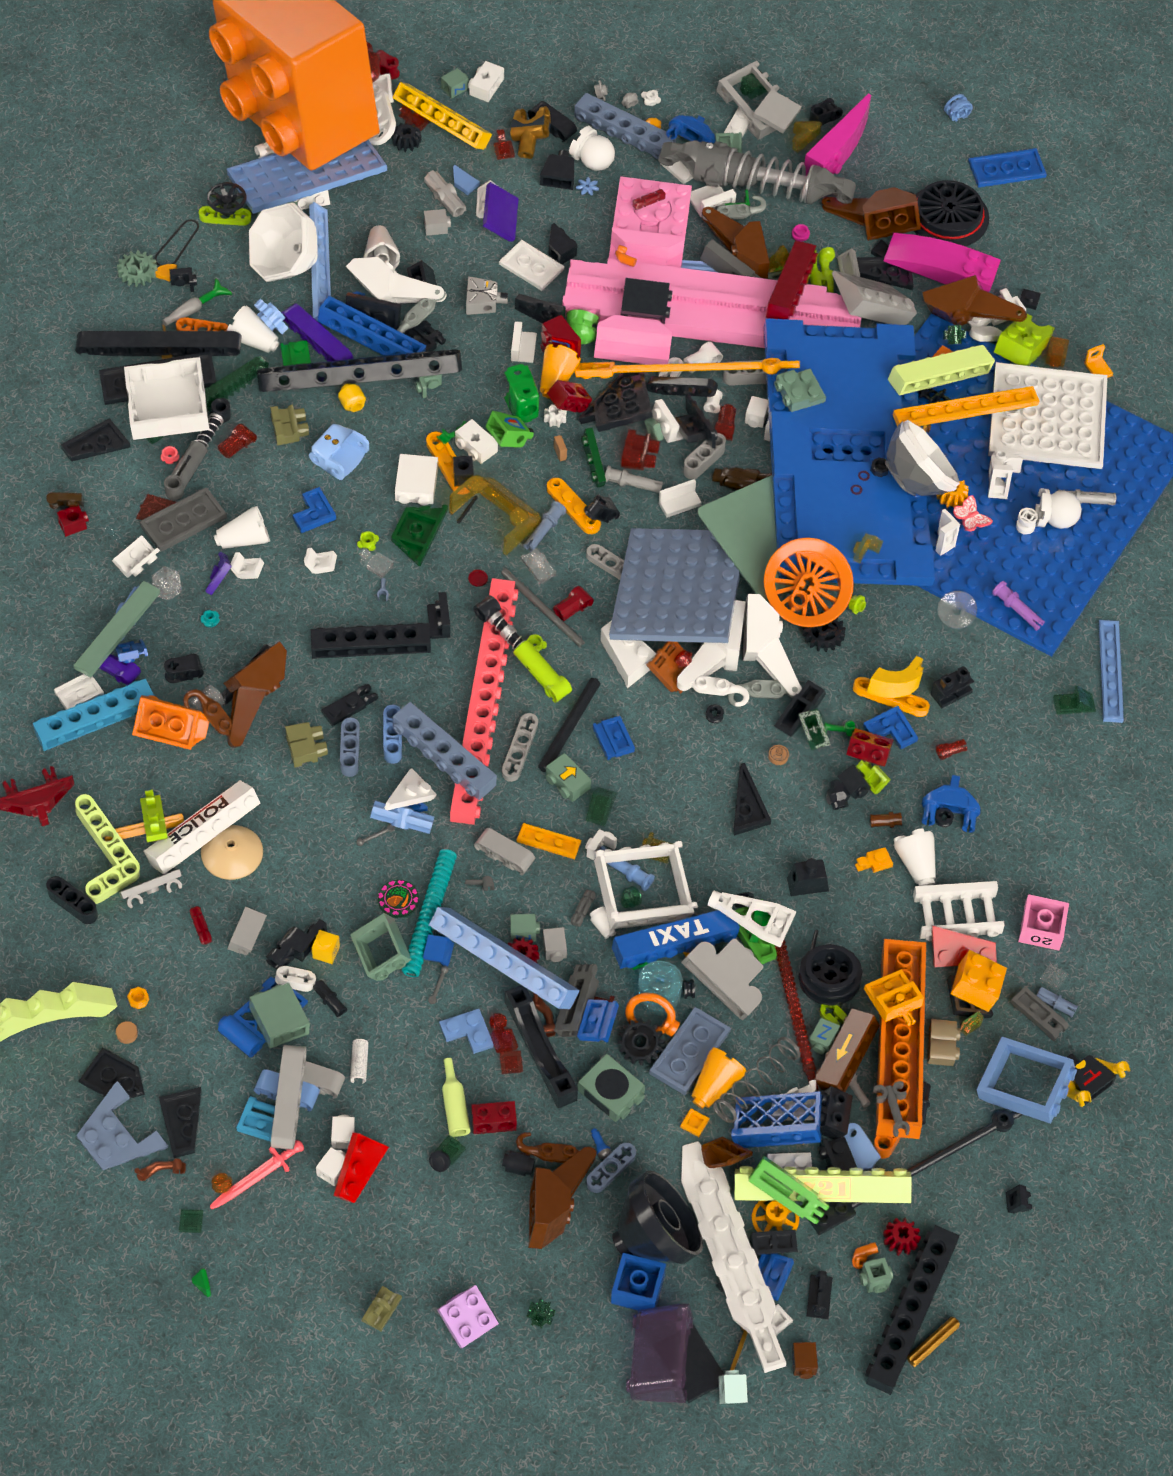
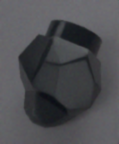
(837, 795)

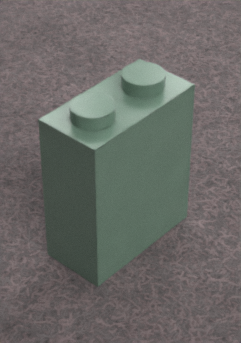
(279, 1015)

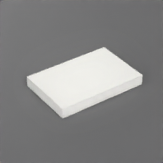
(531, 265)

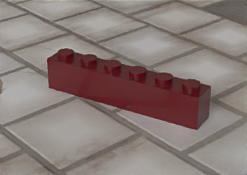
(792, 281)

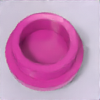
(800, 232)

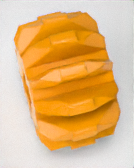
(954, 497)

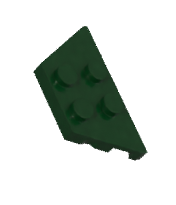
(417, 530)

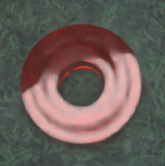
(683, 659)

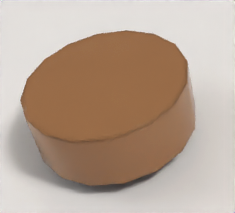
(126, 1032)

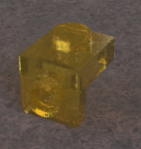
(778, 260)
(868, 542)

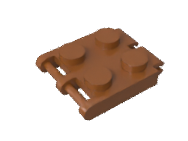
(665, 668)

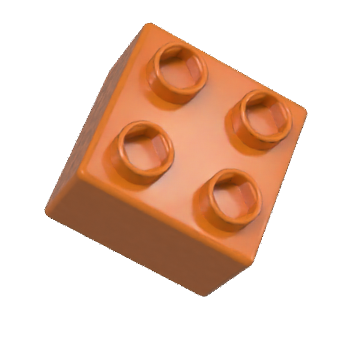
(297, 75)

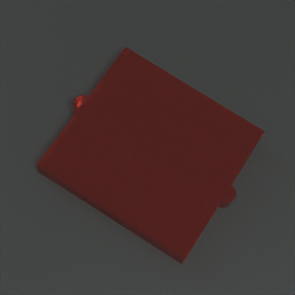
(152, 505)

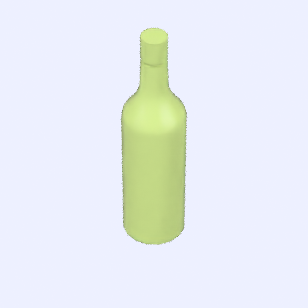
(454, 1103)

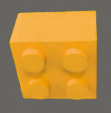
(978, 980)

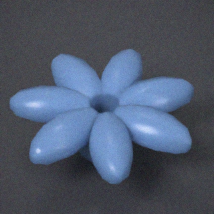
(587, 186)

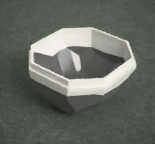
(919, 462)

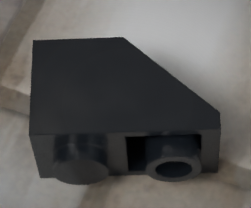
(561, 246)

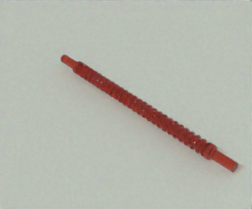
(795, 1010)

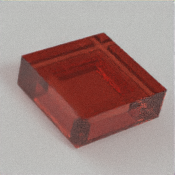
(511, 1062)

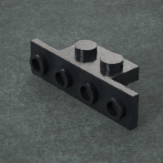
(695, 425)

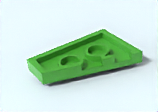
(762, 950)

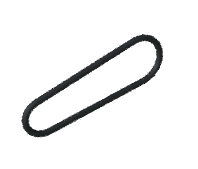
(173, 235)

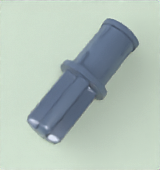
(1057, 1001)

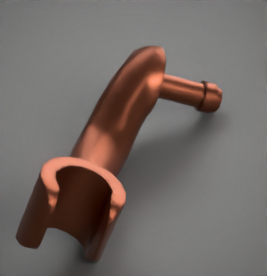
(541, 1006)
(145, 1173)

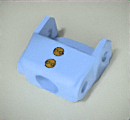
(339, 450)

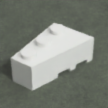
(628, 656)

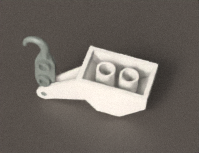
(386, 284)
(763, 644)

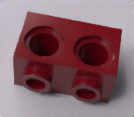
(569, 396)
(869, 747)
(494, 1117)

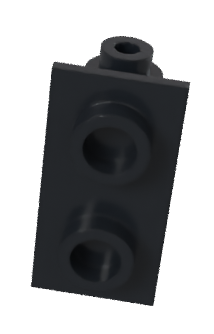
(819, 1295)

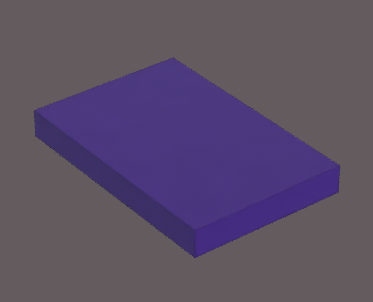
(500, 212)

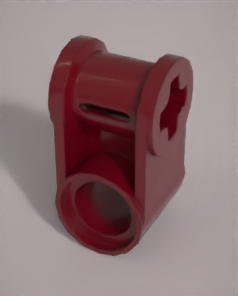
(388, 65)

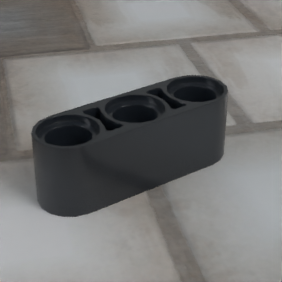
(560, 125)
(69, 892)

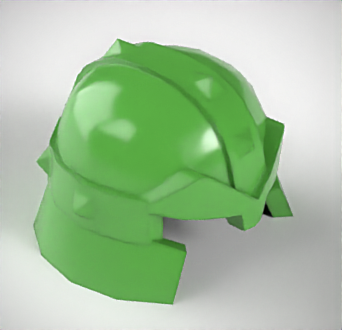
(581, 322)

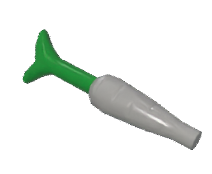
(195, 304)

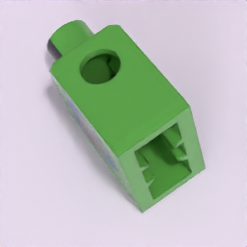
(508, 429)

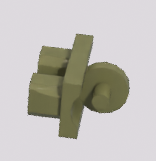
(381, 1308)

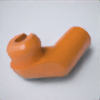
(623, 257)

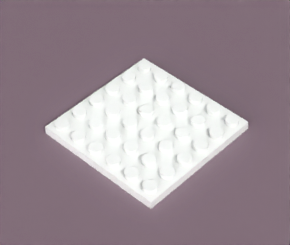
(1064, 425)

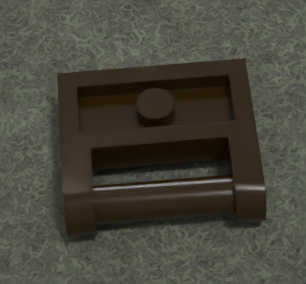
(59, 499)

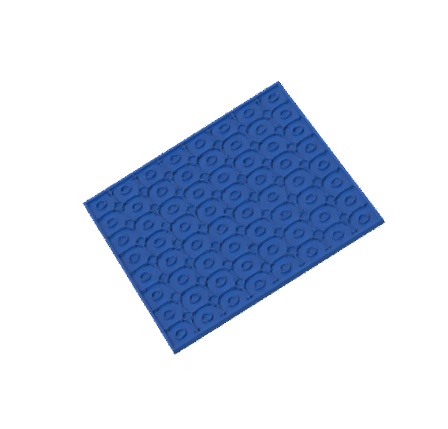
(1052, 566)

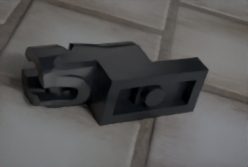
(294, 945)

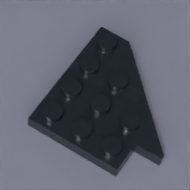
(620, 403)

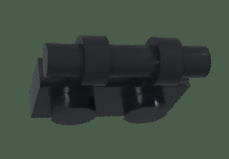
(430, 341)

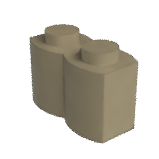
(942, 1042)

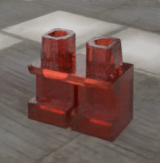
(636, 451)

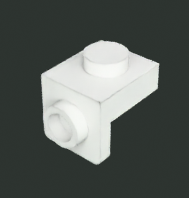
(320, 562)
(246, 568)
(600, 839)

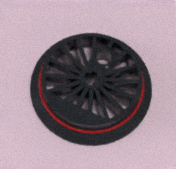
(957, 213)

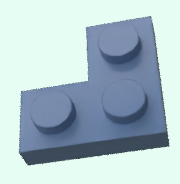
(470, 1025)

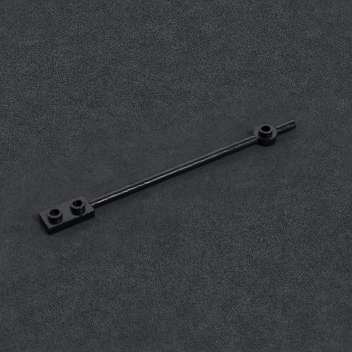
(842, 1211)

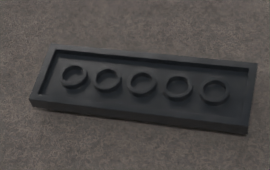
(114, 381)

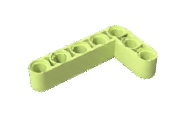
(109, 848)

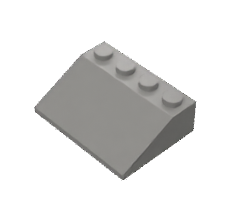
(874, 300)

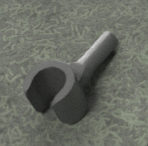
(486, 881)

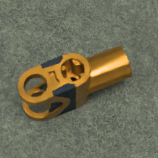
(530, 130)

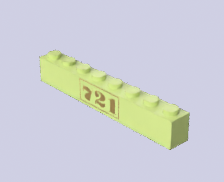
(837, 1185)

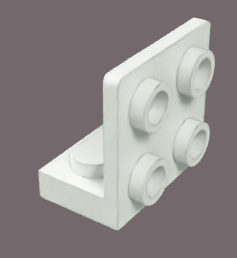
(711, 197)

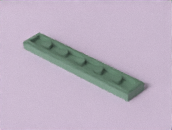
(116, 629)

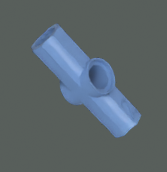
(402, 817)

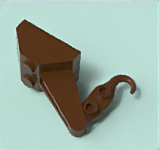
(248, 689)
(553, 1191)

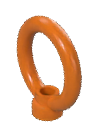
(669, 1025)

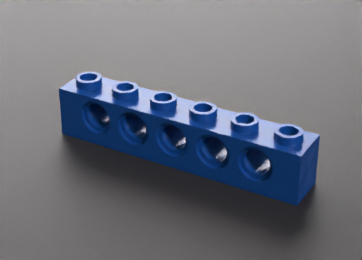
(366, 329)

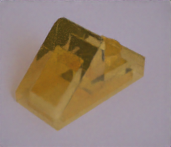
(805, 133)

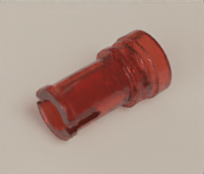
(950, 749)

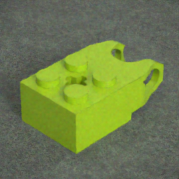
(1023, 341)

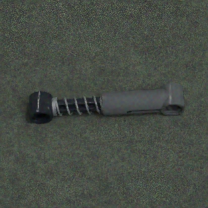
(196, 451)

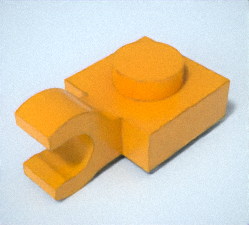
(875, 859)

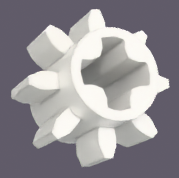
(554, 416)

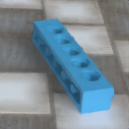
(89, 722)

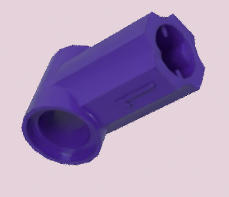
(121, 671)

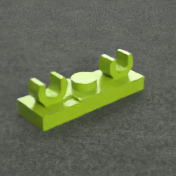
(153, 817)

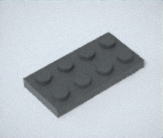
(183, 519)

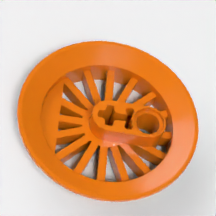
(821, 555)

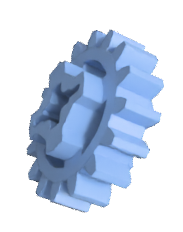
(271, 316)

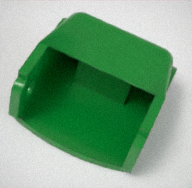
(522, 394)

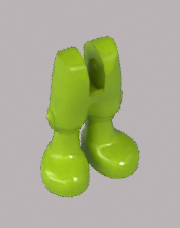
(824, 277)

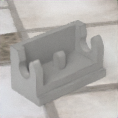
(246, 931)

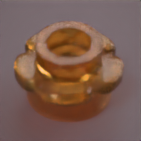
(221, 1183)

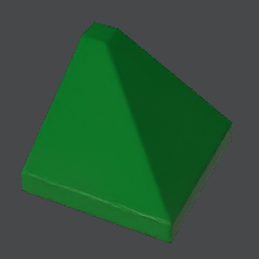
(201, 1281)

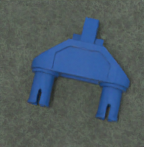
(690, 129)
(953, 798)

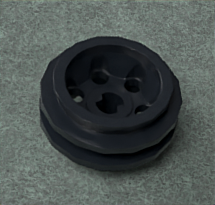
(826, 985)

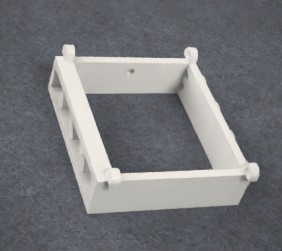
(644, 916)

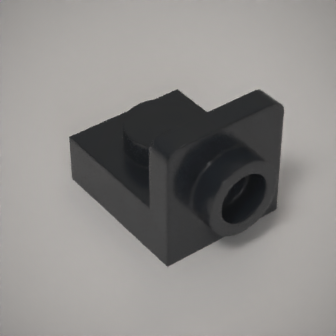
(183, 276)

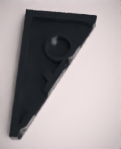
(750, 809)

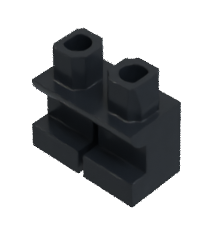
(952, 687)

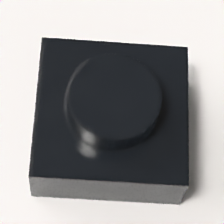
(1030, 298)

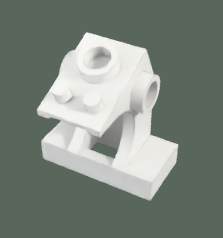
(1002, 465)

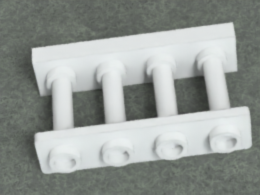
(966, 892)

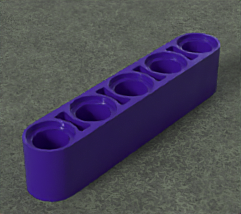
(315, 334)

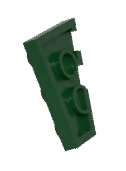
(593, 457)

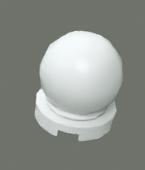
(593, 149)
(1059, 509)

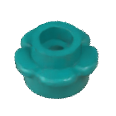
(210, 622)

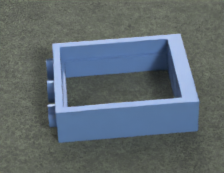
(1044, 1113)

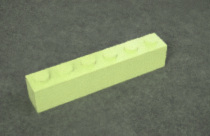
(941, 369)

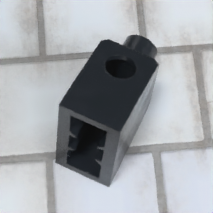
(558, 171)
(808, 878)

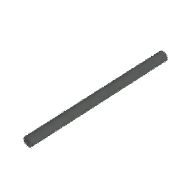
(543, 608)

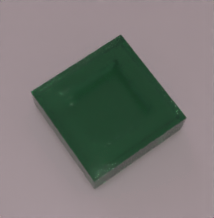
(191, 1221)

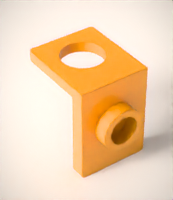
(1096, 363)

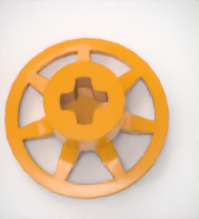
(775, 1216)

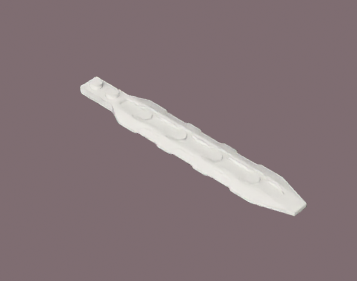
(731, 1253)

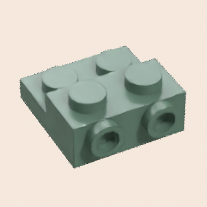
(799, 389)

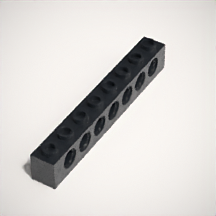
(886, 1379)

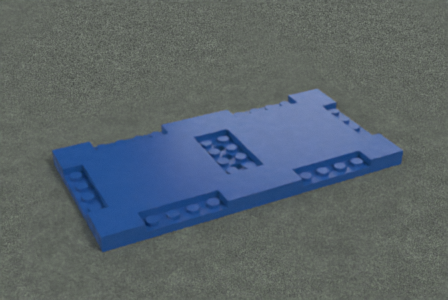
(814, 486)

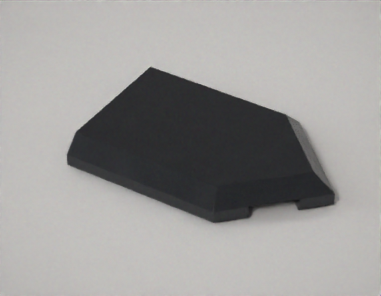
(107, 1070)

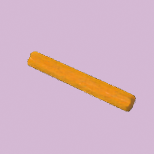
(139, 828)

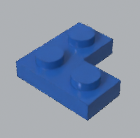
(318, 511)
(892, 723)

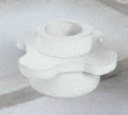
(651, 97)

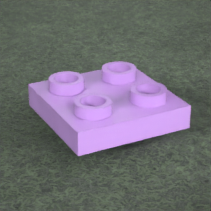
(467, 1316)

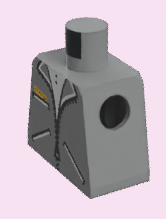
(483, 296)

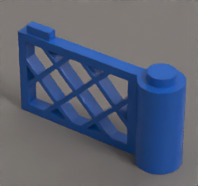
(242, 1032)

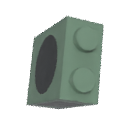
(612, 1088)

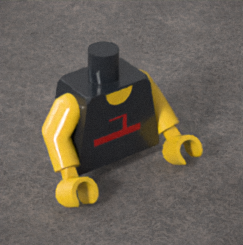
(1093, 1077)

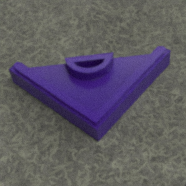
(218, 573)

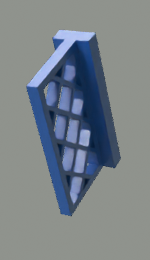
(776, 1133)

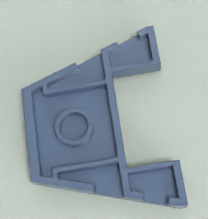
(109, 1140)

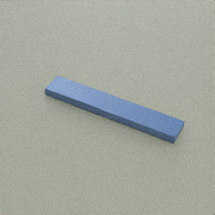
(1111, 671)

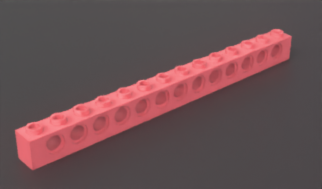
(502, 591)

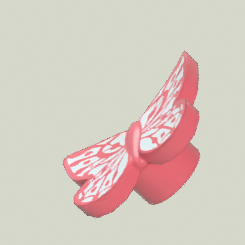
(970, 515)

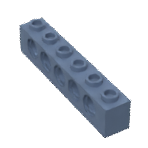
(621, 125)
(440, 741)

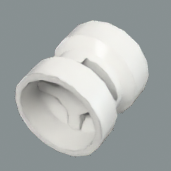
(1026, 520)

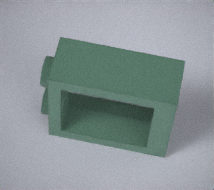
(369, 933)

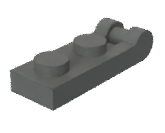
(1039, 1013)

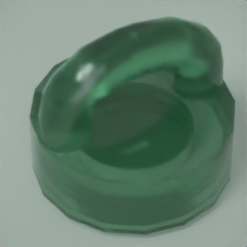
(631, 897)

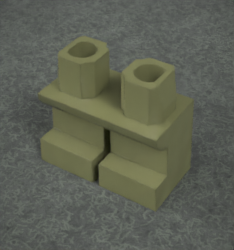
(286, 425)
(302, 744)

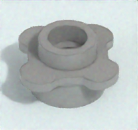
(601, 90)

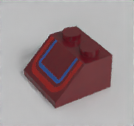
(559, 332)

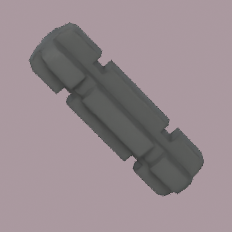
(583, 908)

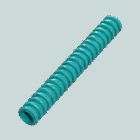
(433, 900)

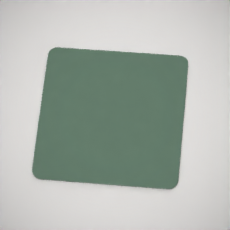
(746, 530)

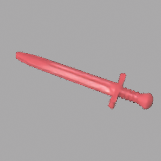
(259, 1173)

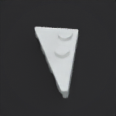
(410, 792)

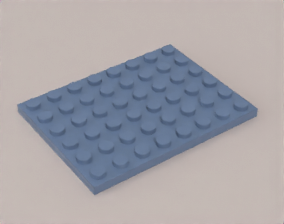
(675, 588)

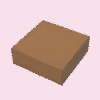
(560, 448)

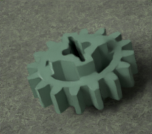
(137, 268)

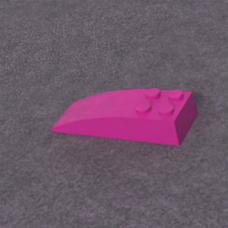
(841, 140)
(941, 259)

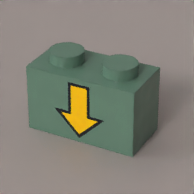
(567, 777)

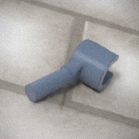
(383, 589)

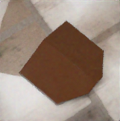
(723, 1153)

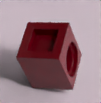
(66, 522)

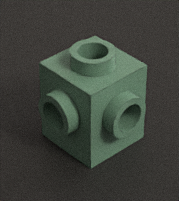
(881, 1271)

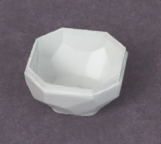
(282, 242)

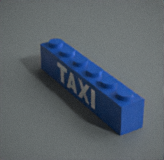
(673, 938)

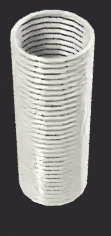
(353, 1064)

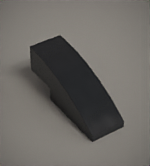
(806, 700)

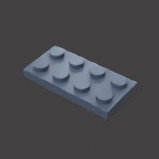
(687, 1051)

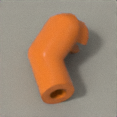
(861, 1254)

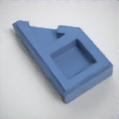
(464, 181)

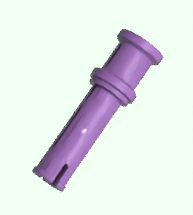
(1011, 599)

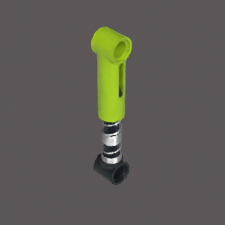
(554, 685)

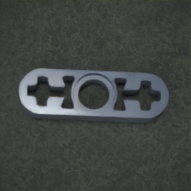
(626, 1161)

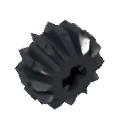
(406, 137)

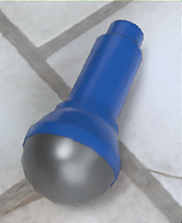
(603, 1150)

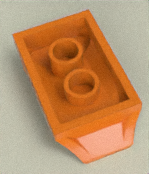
(169, 723)

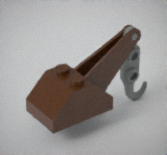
(742, 241)

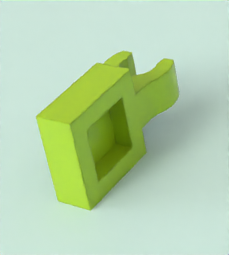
(874, 775)

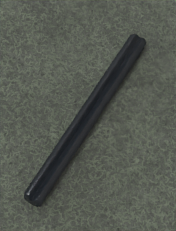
(570, 723)

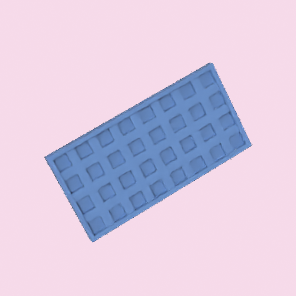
(284, 179)

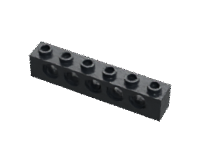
(362, 646)

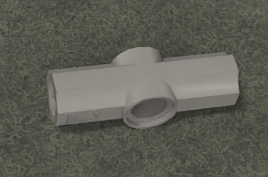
(445, 193)

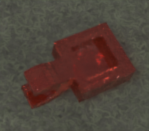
(415, 118)
(503, 148)

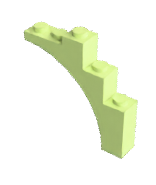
(47, 1006)

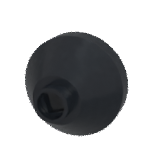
(657, 1222)

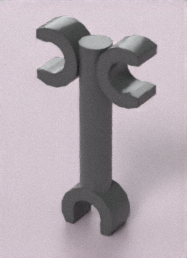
(891, 1094)

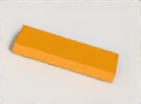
(548, 841)

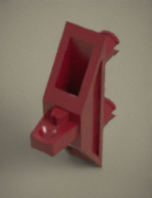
(36, 800)

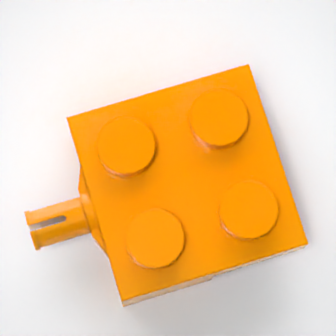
(895, 996)

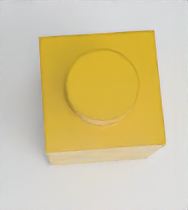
(325, 947)

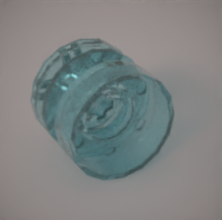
(661, 979)

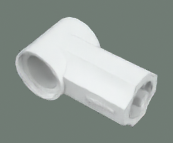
(707, 354)

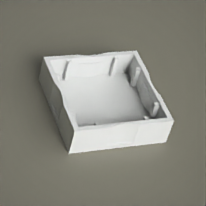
(166, 398)

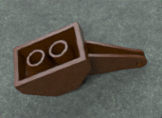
(881, 214)
(966, 299)

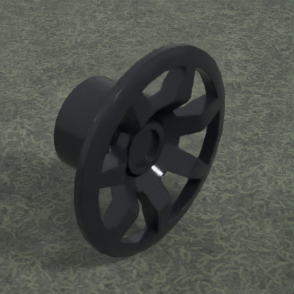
(226, 201)

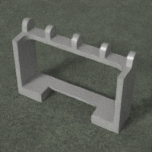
(728, 94)

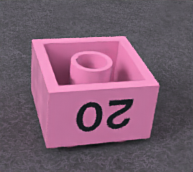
(1043, 922)

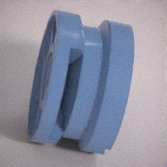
(958, 108)

